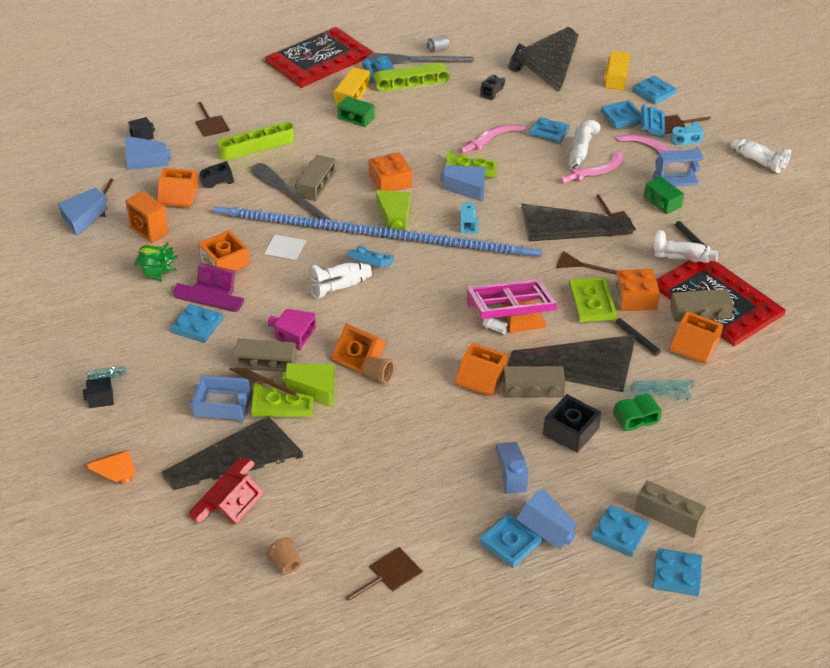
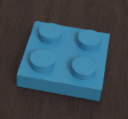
(654, 90)
(622, 114)
(196, 323)
(620, 530)
(510, 540)
(677, 572)

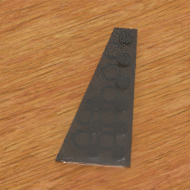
(556, 223)
(259, 442)

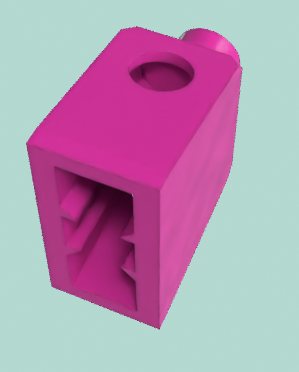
(293, 326)

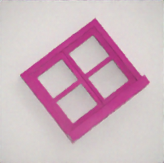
(510, 292)

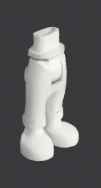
(581, 141)
(761, 154)
(682, 250)
(349, 274)

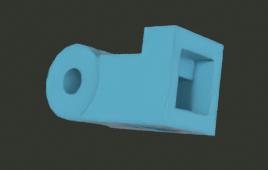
(687, 134)
(468, 219)

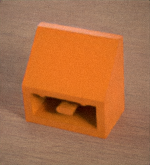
(177, 187)
(696, 337)
(481, 369)

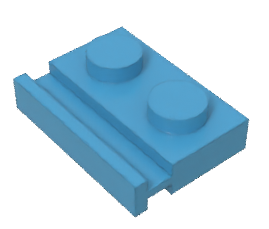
(653, 120)

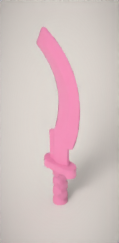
(485, 137)
(654, 143)
(616, 160)

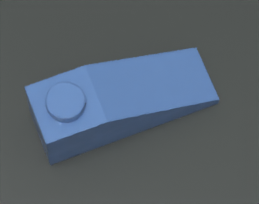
(512, 467)

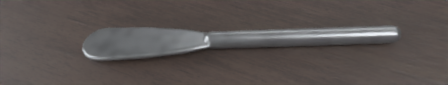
(398, 58)
(272, 178)

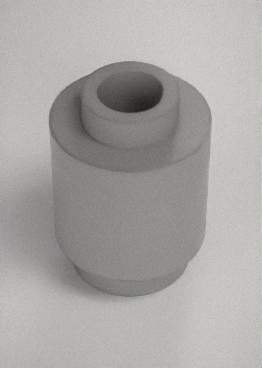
(437, 43)

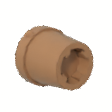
(379, 369)
(284, 555)

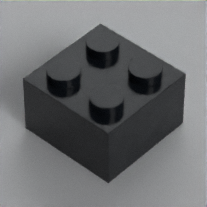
(572, 423)

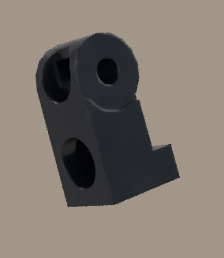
(514, 64)
(491, 86)
(216, 174)

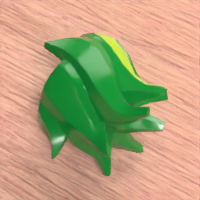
(155, 260)

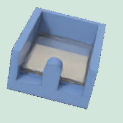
(678, 166)
(221, 398)

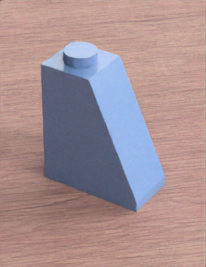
(145, 153)
(464, 180)
(83, 209)
(548, 519)

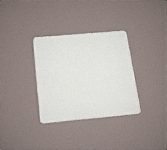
(285, 247)

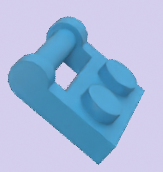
(381, 63)
(549, 130)
(371, 257)

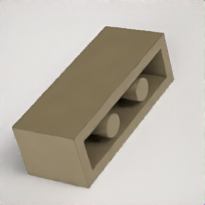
(315, 177)
(708, 304)
(263, 354)
(534, 381)
(670, 508)

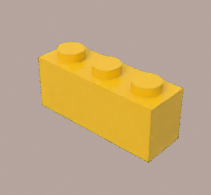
(617, 70)
(352, 85)

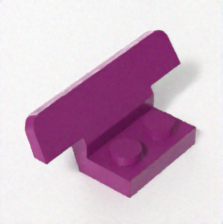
(212, 289)

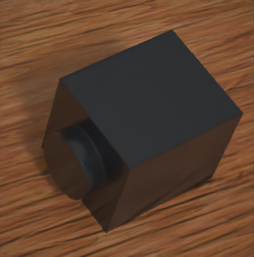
(141, 128)
(99, 392)

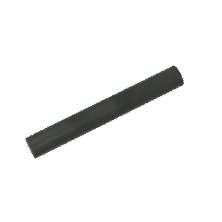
(693, 238)
(640, 338)

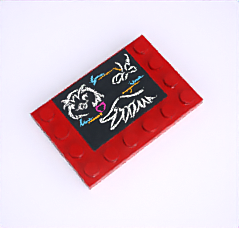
(318, 57)
(750, 310)

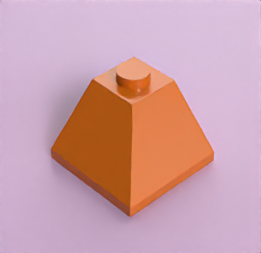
(524, 321)
(356, 346)
(114, 467)

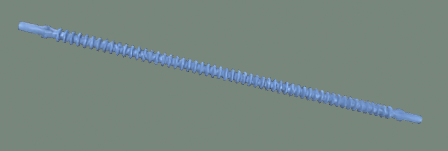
(521, 250)

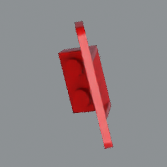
(230, 494)

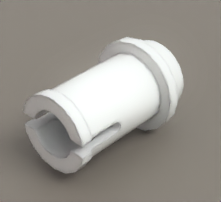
(496, 325)

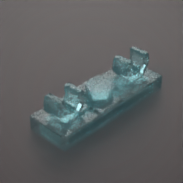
(663, 387)

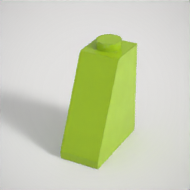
(394, 208)
(311, 380)

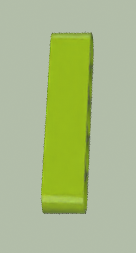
(411, 76)
(255, 141)

